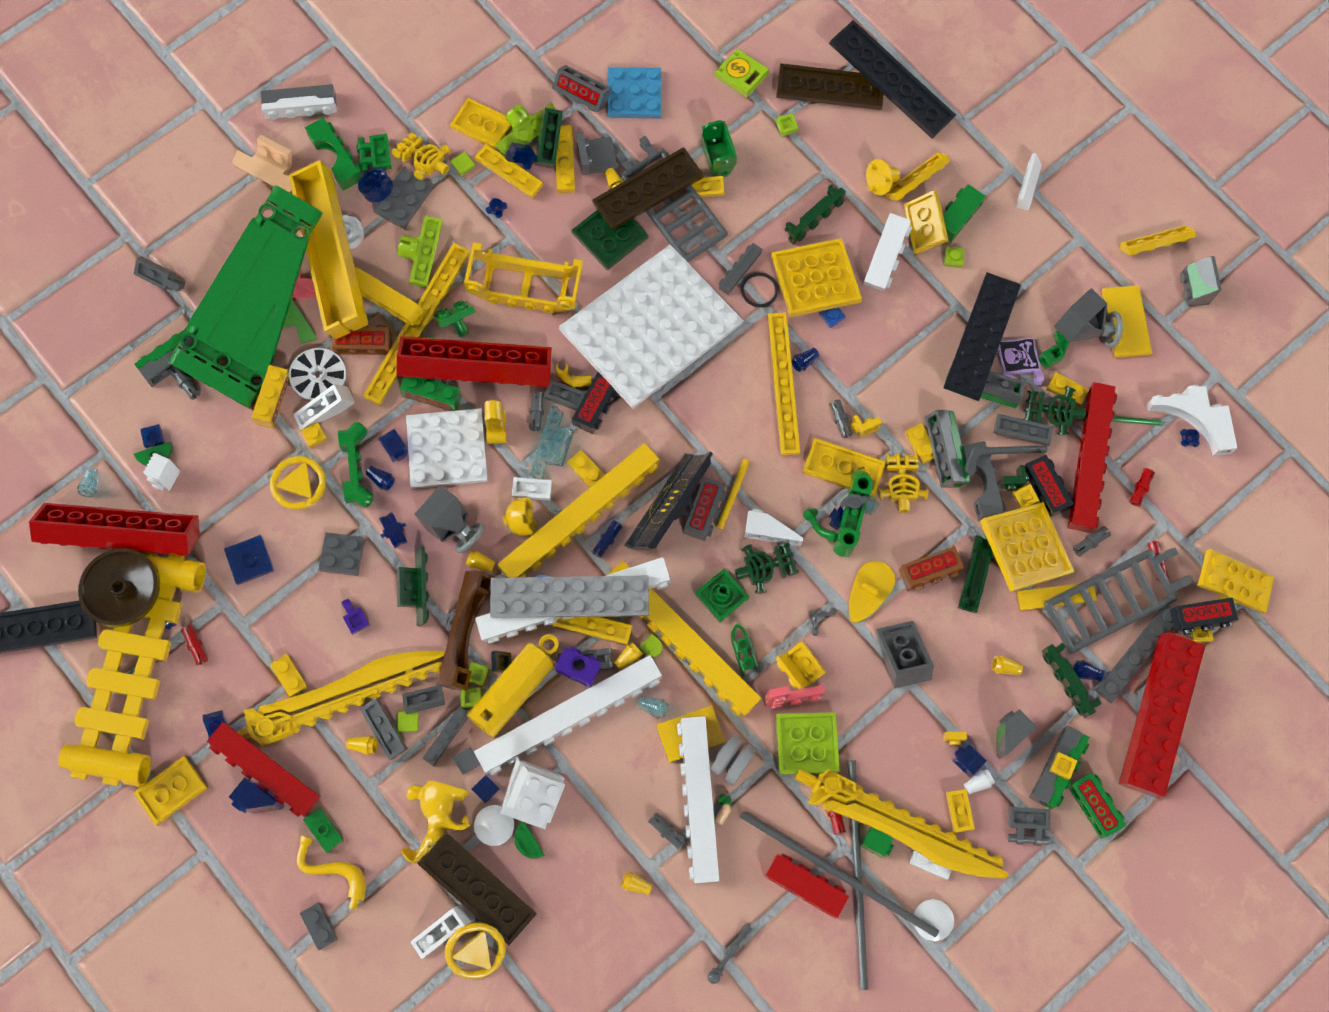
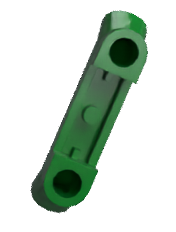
(348, 441)
(852, 518)

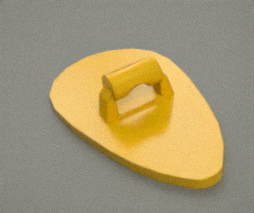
(870, 590)

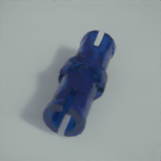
(607, 539)

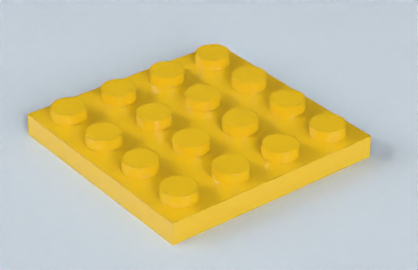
(816, 277)
(1026, 546)

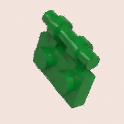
(379, 151)

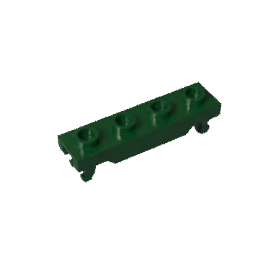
(811, 219)
(975, 575)
(1073, 685)

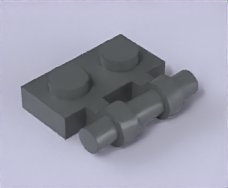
(1028, 818)

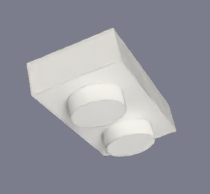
(532, 488)
(925, 864)

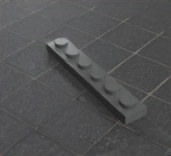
(1135, 655)

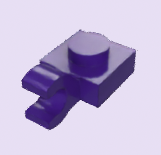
(354, 619)

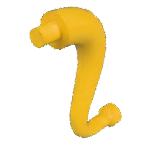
(350, 871)

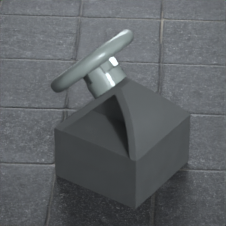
(1088, 320)
(446, 517)

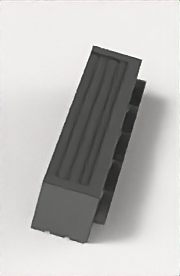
(740, 268)
(446, 736)

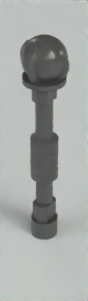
(714, 975)

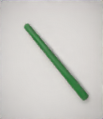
(1137, 420)

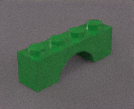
(323, 137)

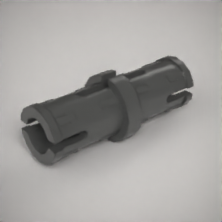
(184, 382)
(536, 411)
(841, 418)
(1091, 541)
(666, 830)

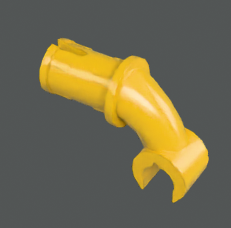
(573, 381)

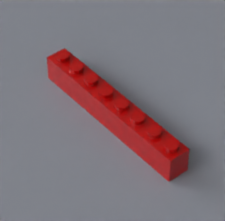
(1091, 457)

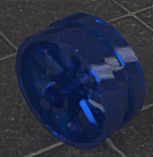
(374, 183)
(393, 530)

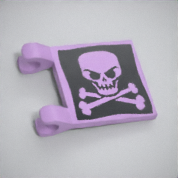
(1020, 357)

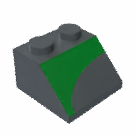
(1200, 282)
(1012, 731)

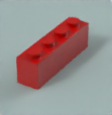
(807, 886)

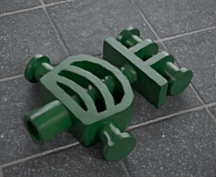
(1072, 411)
(747, 570)

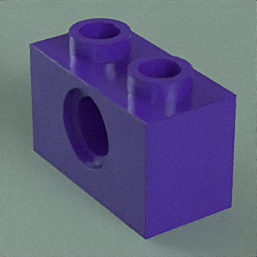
(586, 675)

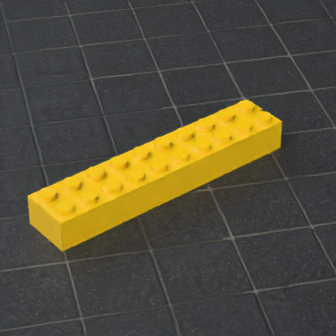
(330, 253)

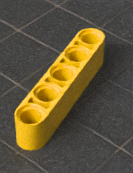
(388, 298)

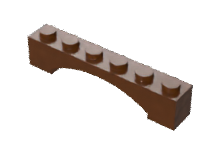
(455, 669)

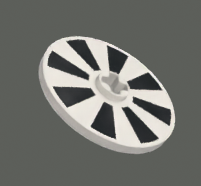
(304, 369)

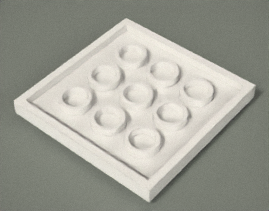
(446, 448)

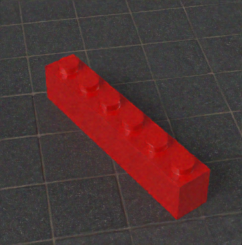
(263, 769)

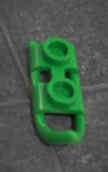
(742, 646)

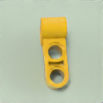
(495, 422)

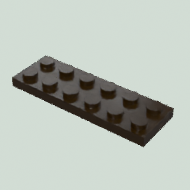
(827, 87)
(647, 188)
(476, 887)

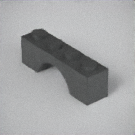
(990, 502)

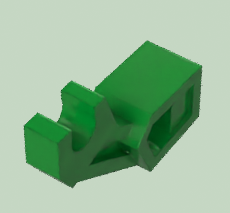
(1047, 358)

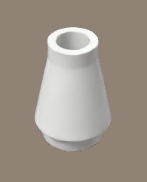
(981, 781)

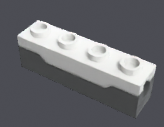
(298, 101)

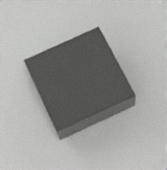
(466, 760)

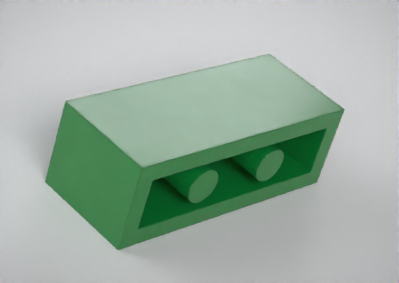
(962, 210)

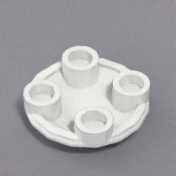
(492, 826)
(937, 915)

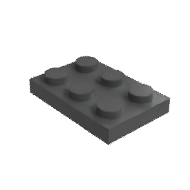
(404, 200)

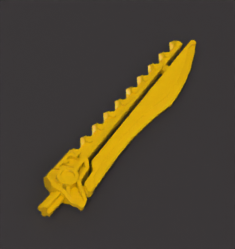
(280, 725)
(839, 793)

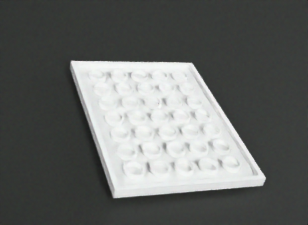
(651, 326)

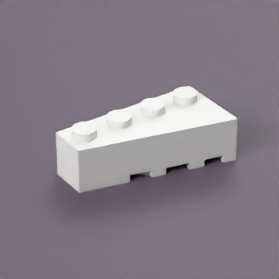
(886, 252)

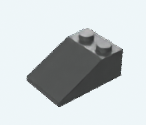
(905, 654)

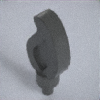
(854, 501)

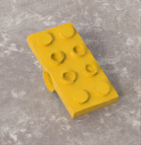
(1236, 580)

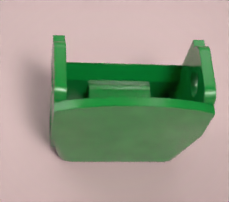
(718, 148)

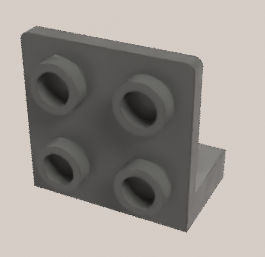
(596, 154)

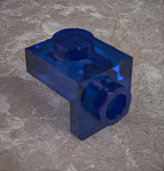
(521, 154)

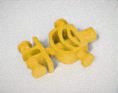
(429, 155)
(908, 491)

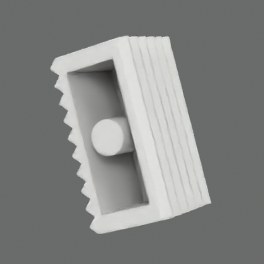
(161, 472)

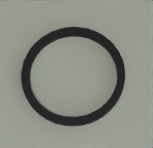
(764, 275)

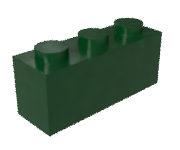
(548, 137)

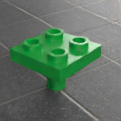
(455, 315)
(721, 595)

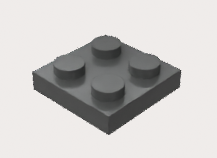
(341, 554)

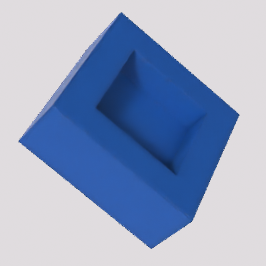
(832, 316)

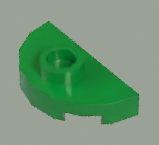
(144, 456)
(526, 842)

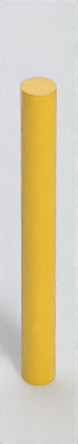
(732, 495)

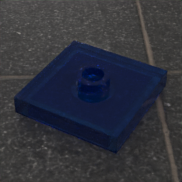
(249, 560)

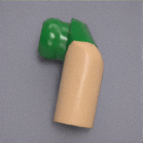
(725, 810)

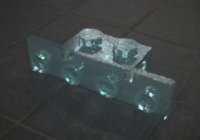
(553, 444)

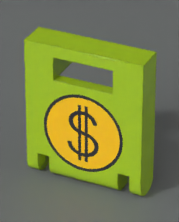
(738, 70)

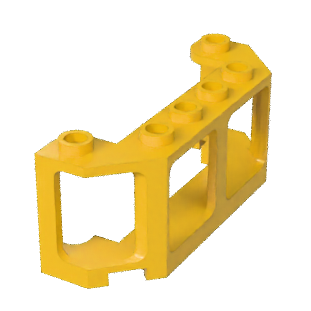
(529, 268)

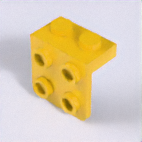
(800, 666)

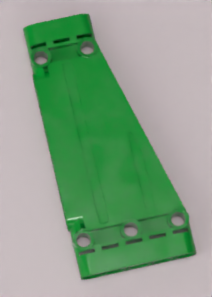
(249, 300)

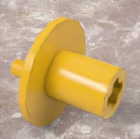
(881, 176)

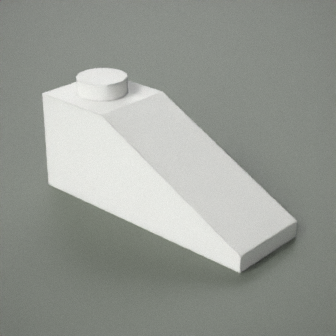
(326, 405)
(766, 528)
(441, 930)

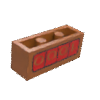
(364, 341)
(931, 569)

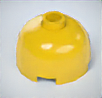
(520, 517)

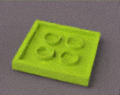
(807, 743)

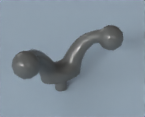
(815, 631)

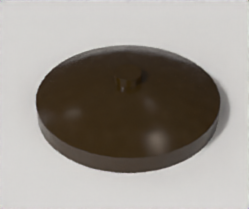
(119, 587)

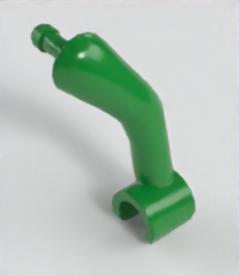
(810, 515)

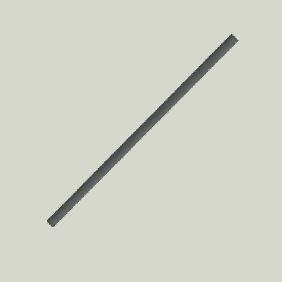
(840, 874)
(859, 904)

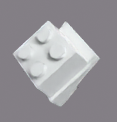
(532, 794)

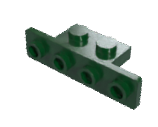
(412, 587)

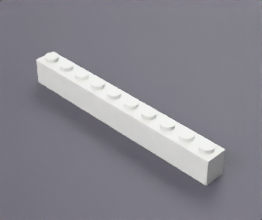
(494, 628)
(568, 715)

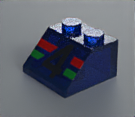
(251, 798)

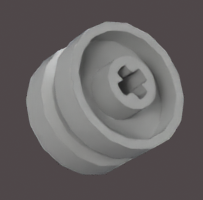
(733, 759)

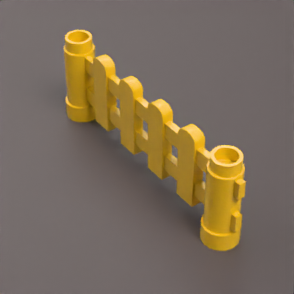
(118, 764)

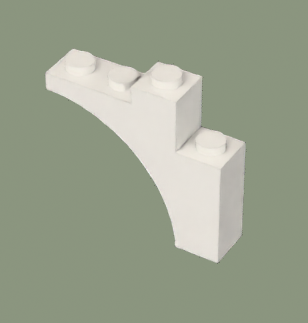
(1211, 421)

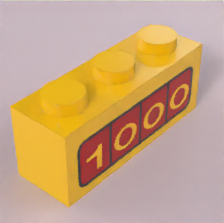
(270, 396)

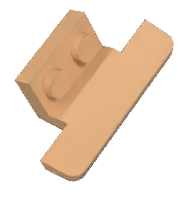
(268, 164)

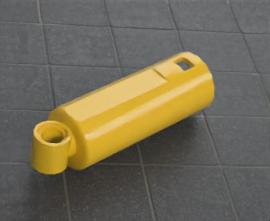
(514, 686)

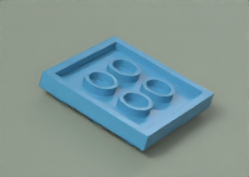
(634, 92)

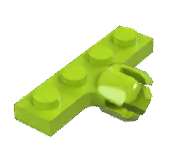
(524, 127)
(421, 250)

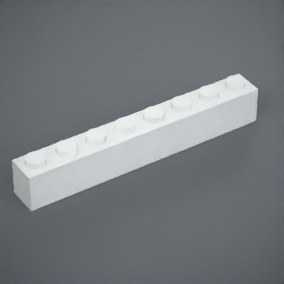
(699, 800)

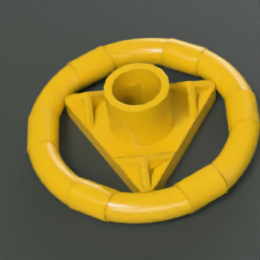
(297, 482)
(475, 951)

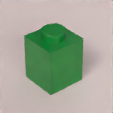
(877, 842)

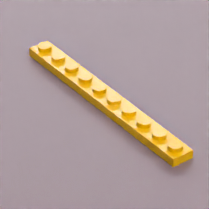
(429, 303)

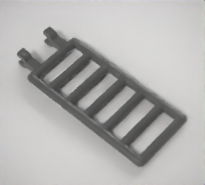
(692, 193)
(1121, 621)

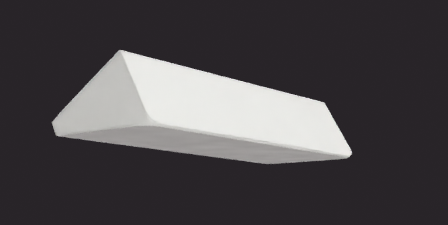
(1029, 183)

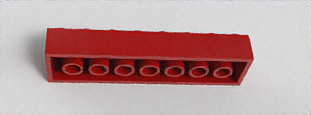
(474, 361)
(114, 528)
(1162, 715)

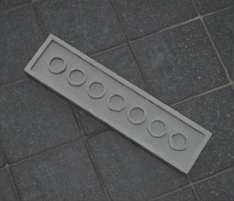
(569, 596)

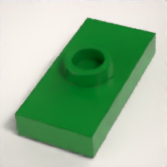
(323, 830)

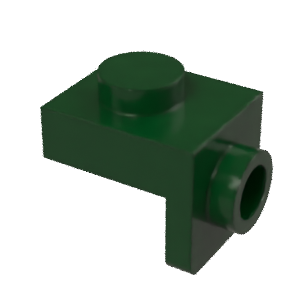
(1011, 483)

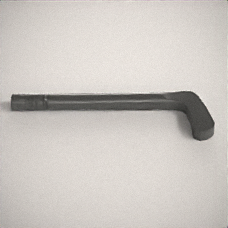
(978, 451)

